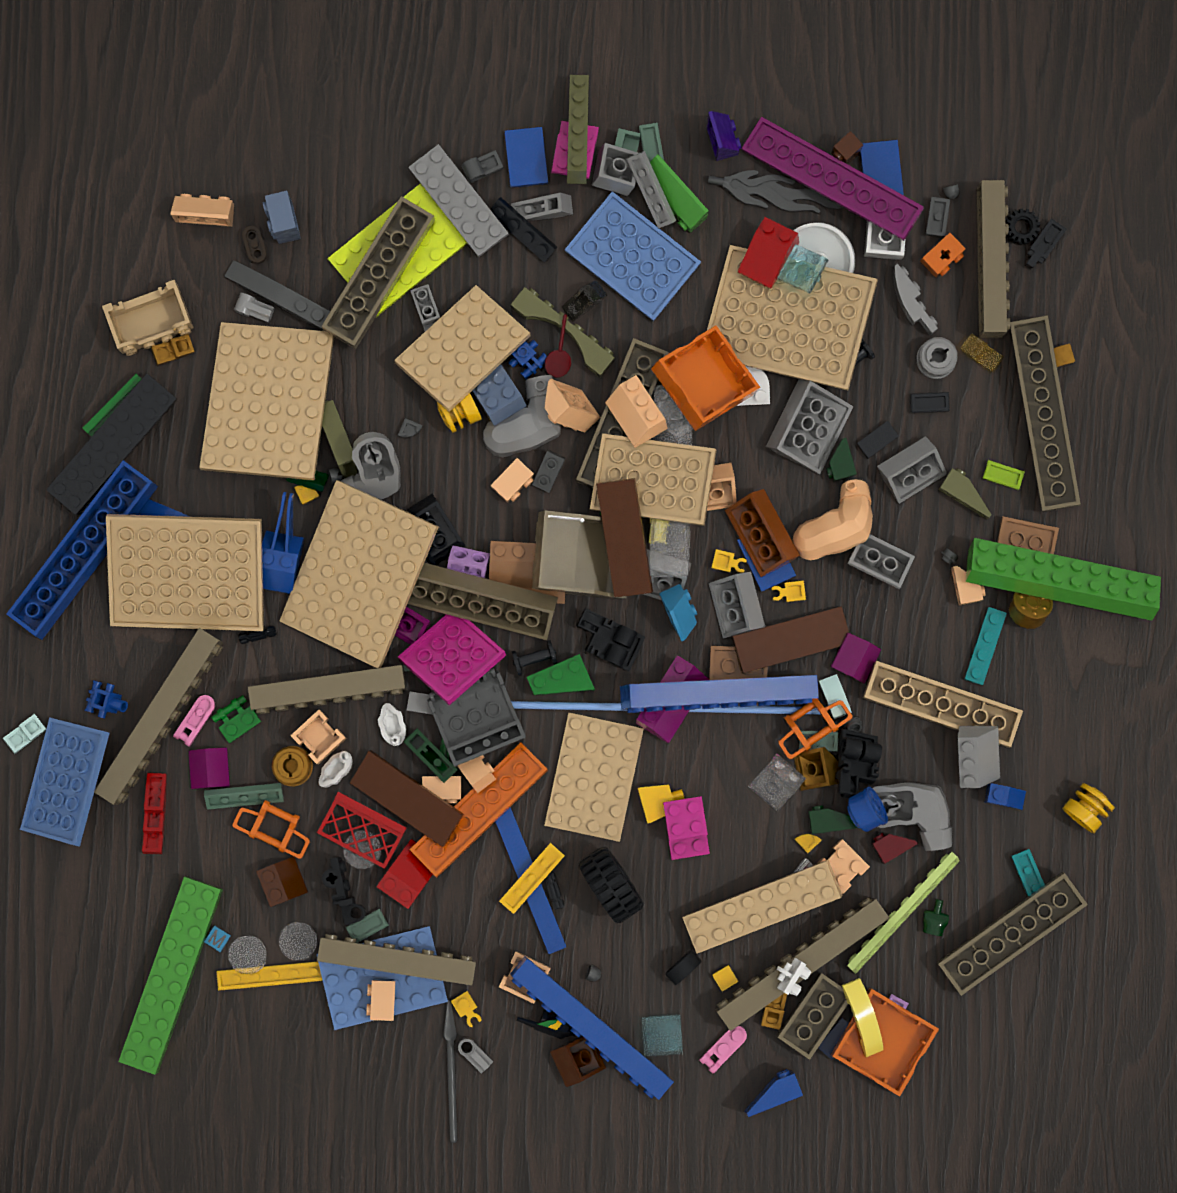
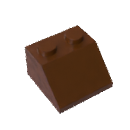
(282, 881)
(577, 1061)

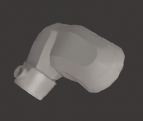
(525, 428)
(376, 466)
(921, 805)

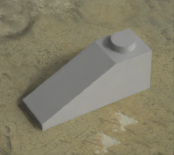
(545, 207)

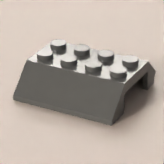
(477, 719)

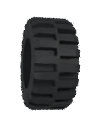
(611, 885)

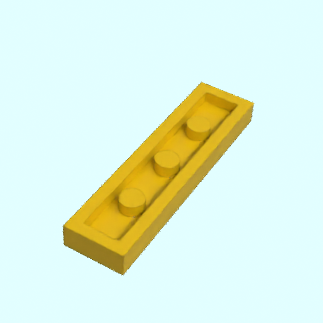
(532, 878)

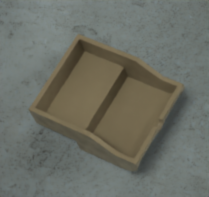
(571, 555)

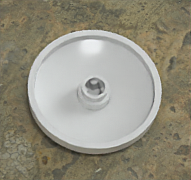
(829, 243)

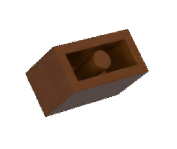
(847, 148)

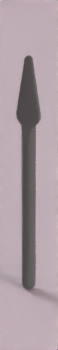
(450, 1035)

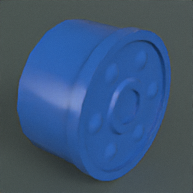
(867, 810)

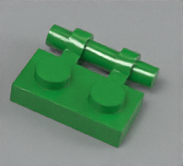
(238, 725)

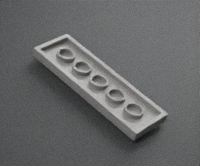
(458, 200)

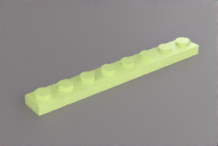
(908, 905)

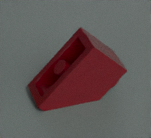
(891, 846)

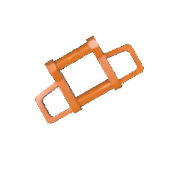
(831, 726)
(255, 833)

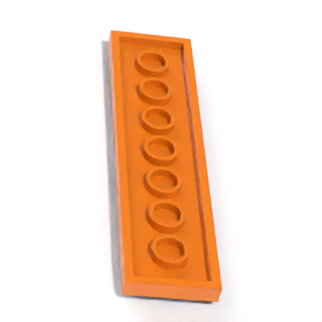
(480, 810)

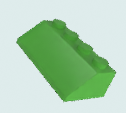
(682, 201)

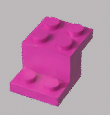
(561, 152)
(686, 828)

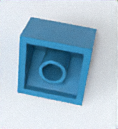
(679, 610)

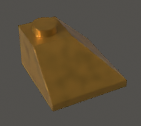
(817, 767)

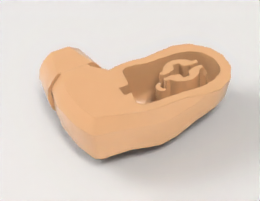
(838, 528)

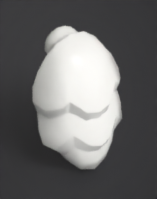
(392, 725)
(335, 769)

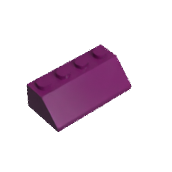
(666, 723)

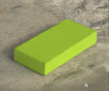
(1003, 475)

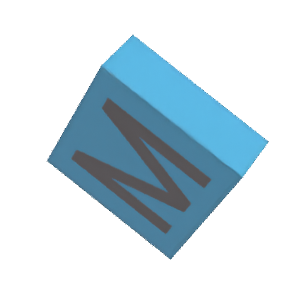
(217, 938)

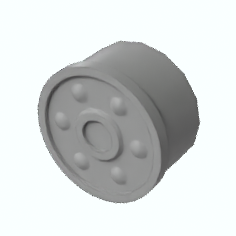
(936, 358)

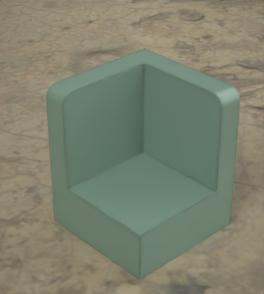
(628, 139)

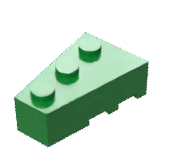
(562, 678)

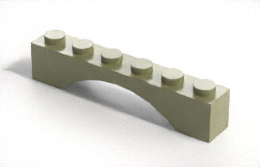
(578, 129)
(532, 308)

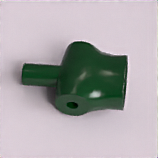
(934, 920)

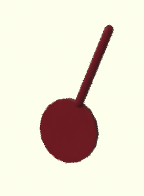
(558, 361)

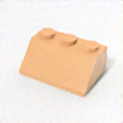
(203, 210)
(569, 406)
(636, 412)
(722, 487)

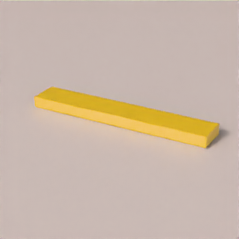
(270, 976)

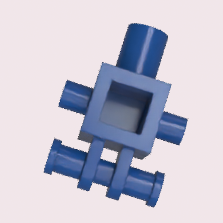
(524, 355)
(105, 700)

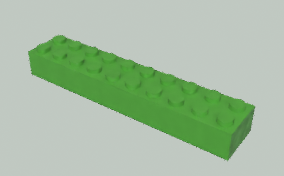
(1063, 579)
(170, 975)

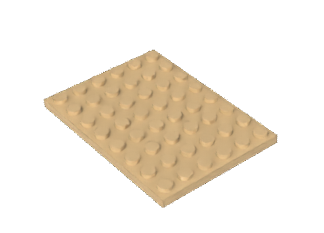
(791, 330)
(267, 401)
(185, 572)
(358, 574)

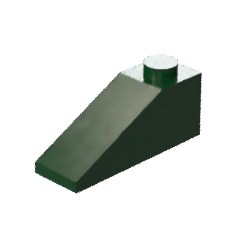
(430, 755)
(828, 820)

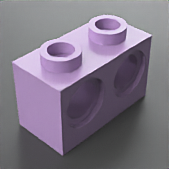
(468, 561)

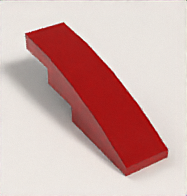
(154, 813)

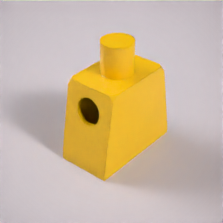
(653, 798)

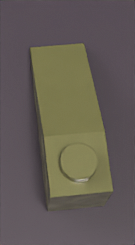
(962, 490)

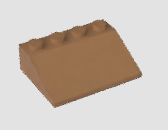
(513, 565)

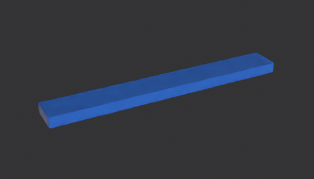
(537, 900)

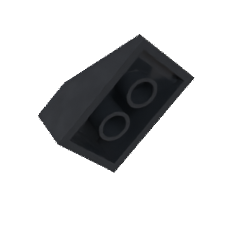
(446, 535)

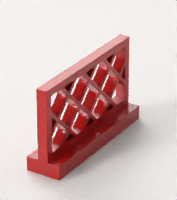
(370, 815)

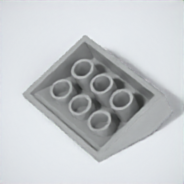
(809, 426)

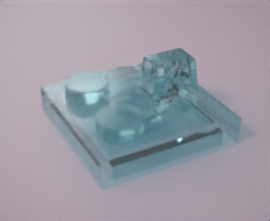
(803, 269)
(662, 1035)

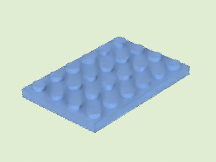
(632, 256)
(64, 781)
(348, 985)

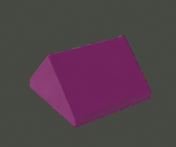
(411, 626)
(856, 657)
(209, 768)

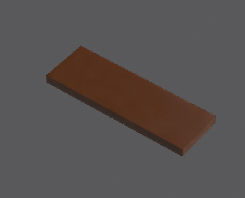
(624, 537)
(790, 639)
(406, 798)

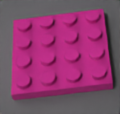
(451, 657)

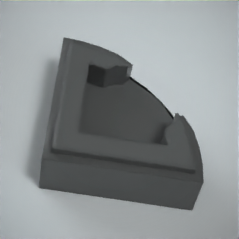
(409, 429)

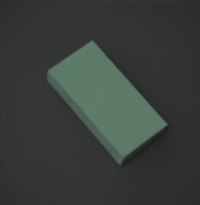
(651, 140)
(368, 926)

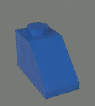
(1005, 796)

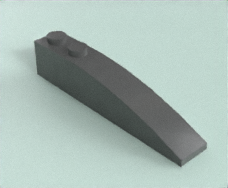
(277, 294)

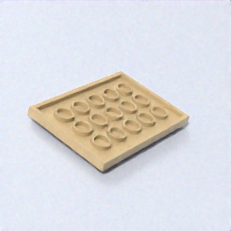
(462, 348)
(669, 477)
(594, 777)

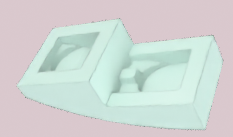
(833, 692)
(24, 734)

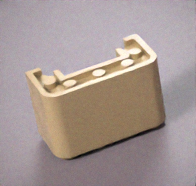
(148, 319)

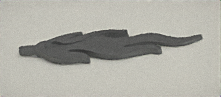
(767, 187)

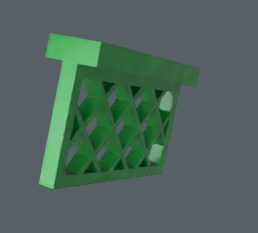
(98, 420)

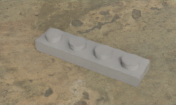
(651, 189)

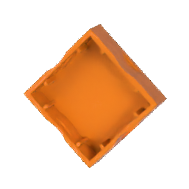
(705, 378)
(903, 1039)

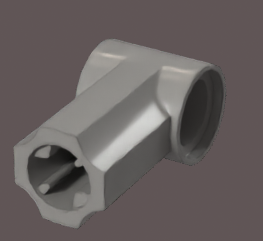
(249, 306)
(476, 1055)

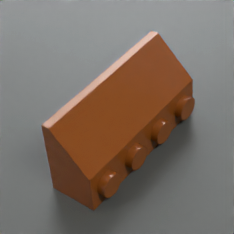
(762, 532)

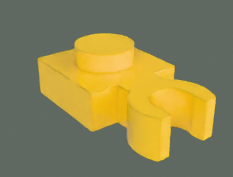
(725, 561)
(793, 591)
(464, 1006)

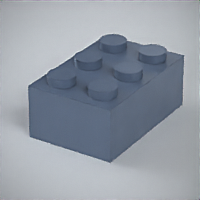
(281, 217)
(498, 396)

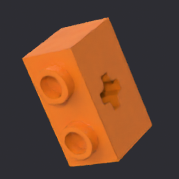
(947, 245)

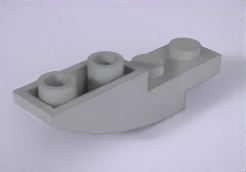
(907, 293)
(425, 306)

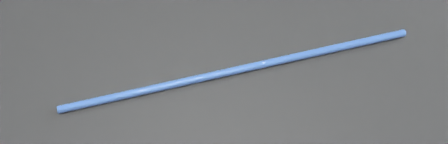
(617, 707)

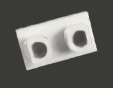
(790, 975)

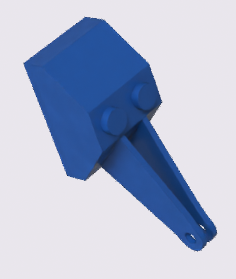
(281, 553)

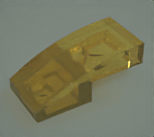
(981, 353)

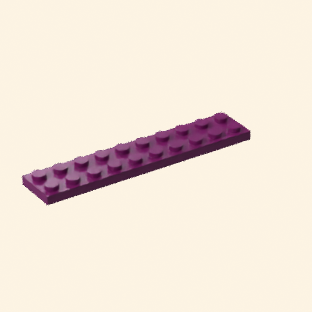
(832, 178)

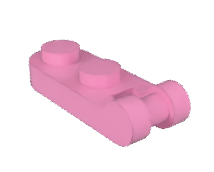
(195, 719)
(724, 1048)

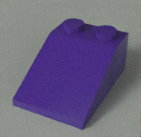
(722, 135)

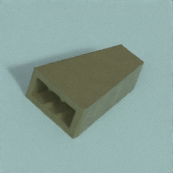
(338, 440)

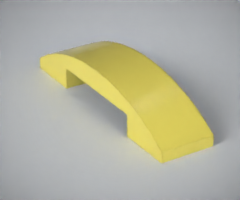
(864, 1017)

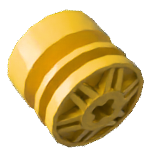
(464, 409)
(1088, 808)

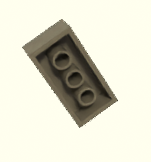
(814, 1016)

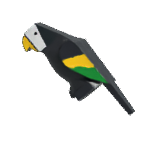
(549, 1025)

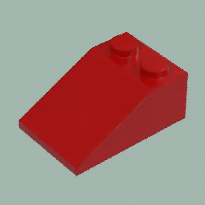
(768, 252)
(405, 877)

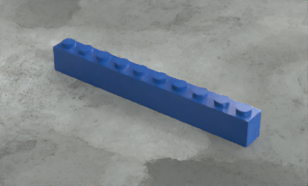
(591, 1027)

